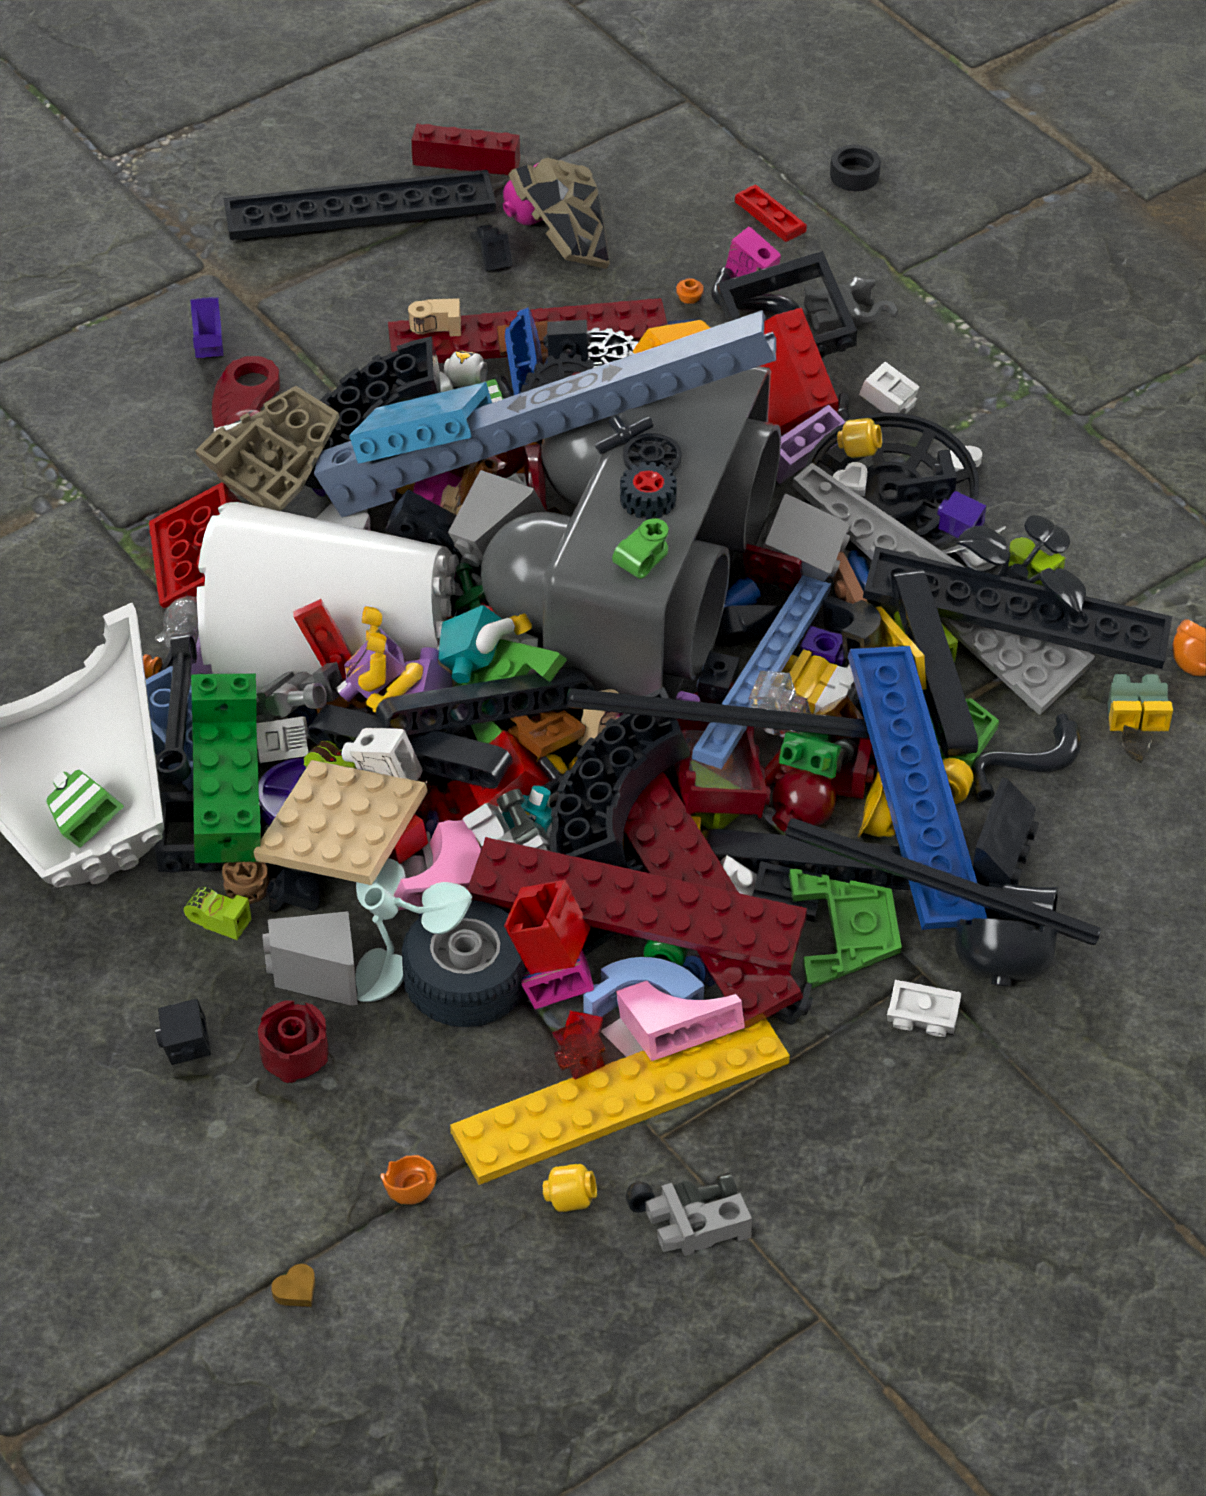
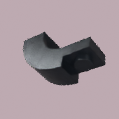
(856, 622)

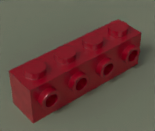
(465, 149)

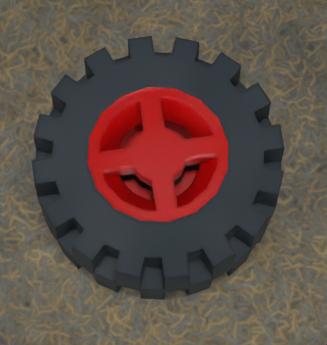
(648, 490)

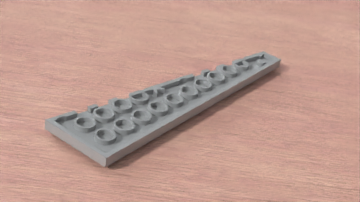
(1028, 666)

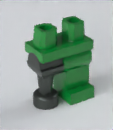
(817, 753)

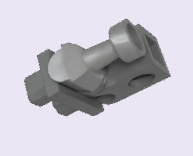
(303, 689)

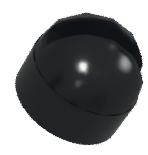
(637, 1196)

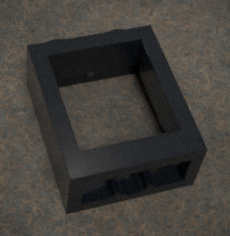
(175, 858)

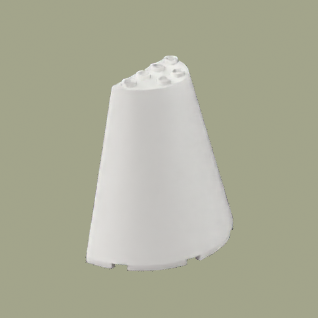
(274, 562)
(91, 724)

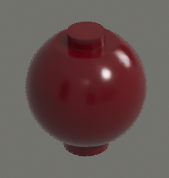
(803, 797)

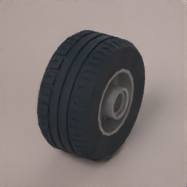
(466, 973)

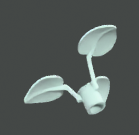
(443, 909)

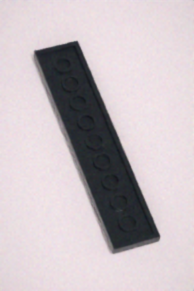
(359, 204)
(1027, 609)

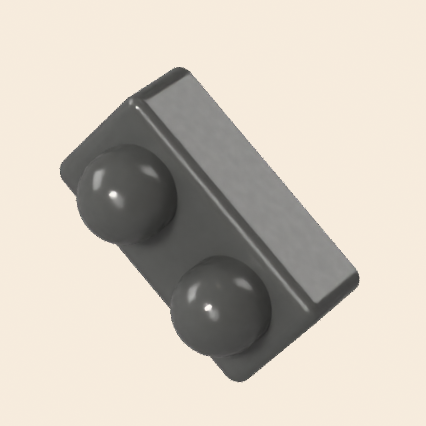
(561, 567)

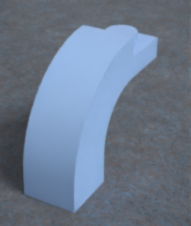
(660, 973)

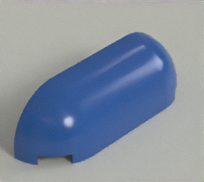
(522, 348)

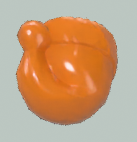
(1190, 648)

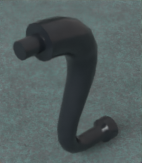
(767, 302)
(1057, 758)

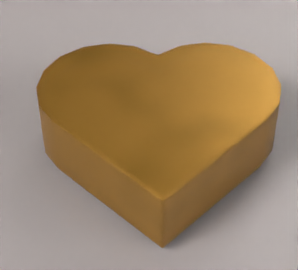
(295, 1287)

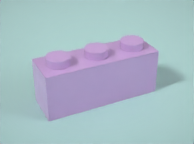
(801, 440)

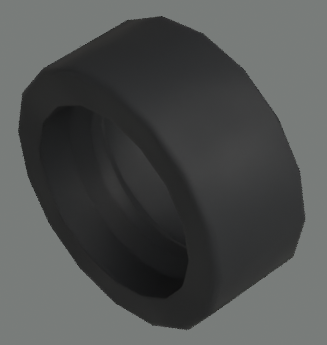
(855, 155)

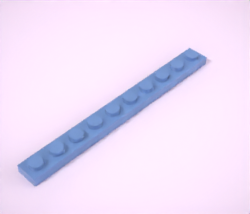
(770, 655)

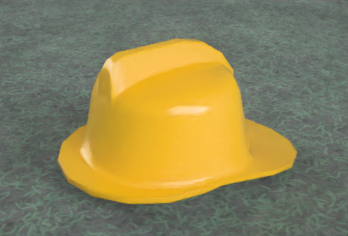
(876, 814)

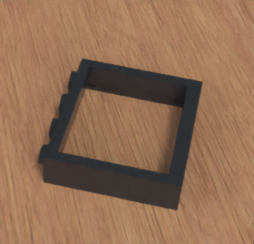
(786, 275)

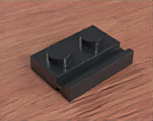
(774, 885)

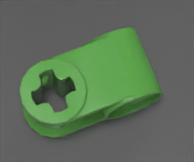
(643, 548)

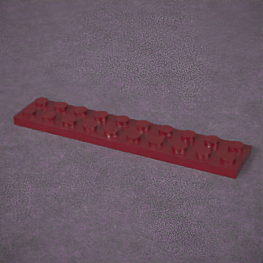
(481, 336)
(676, 849)
(647, 904)

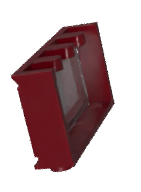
(729, 790)

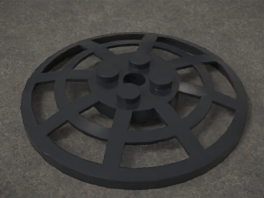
(885, 475)

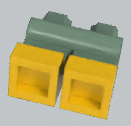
(1139, 703)

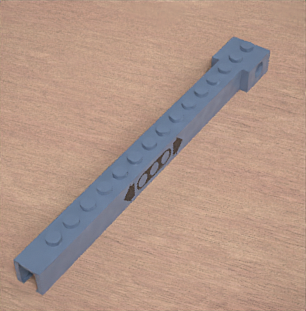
(553, 410)

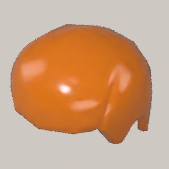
(409, 1179)

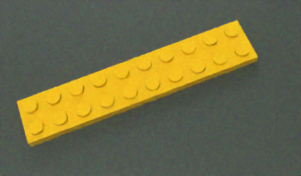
(610, 1100)

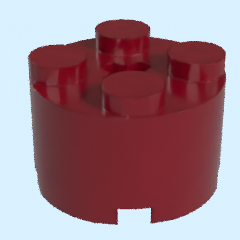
(293, 1040)

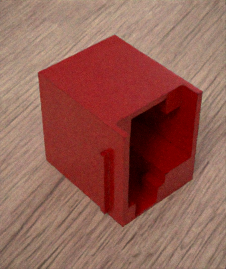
(521, 774)
(547, 927)

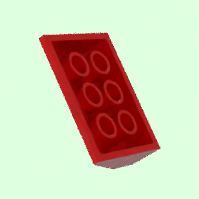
(798, 374)
(178, 543)

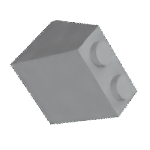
(486, 510)
(806, 534)
(312, 956)

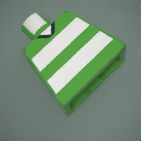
(80, 806)

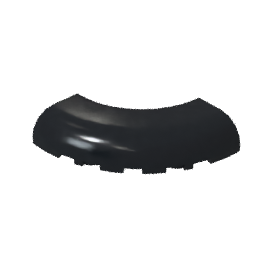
(385, 380)
(608, 780)

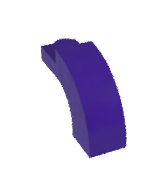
(206, 327)

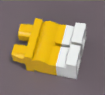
(819, 680)

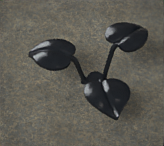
(991, 548)

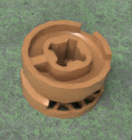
(246, 879)

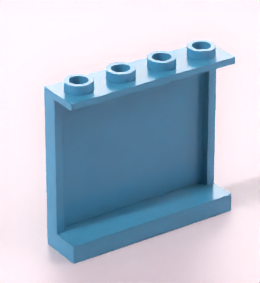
(418, 423)

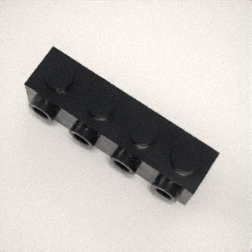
(422, 521)

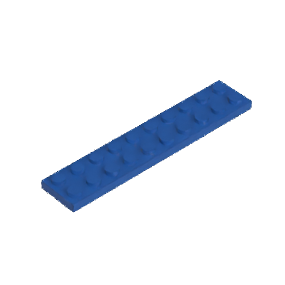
(913, 778)

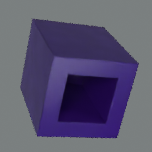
(960, 514)

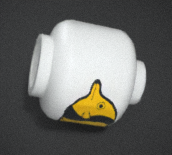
(465, 369)

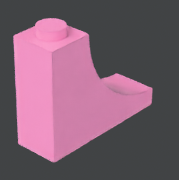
(454, 860)
(673, 1024)

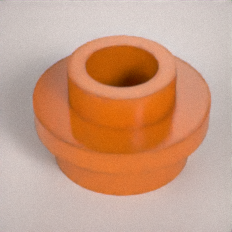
(689, 290)

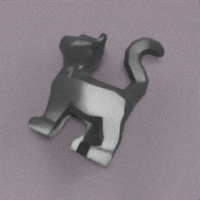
(853, 292)

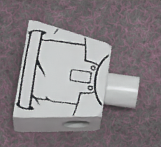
(384, 753)

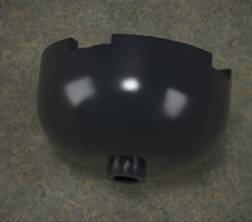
(1004, 949)

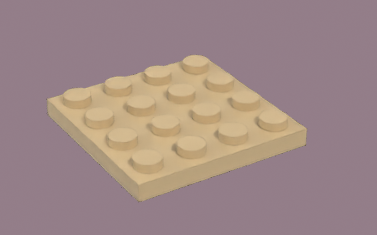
(341, 822)

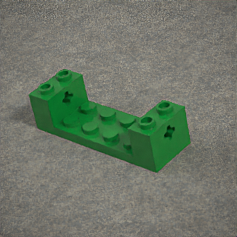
(225, 768)

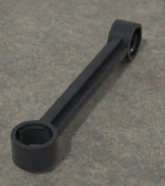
(184, 655)

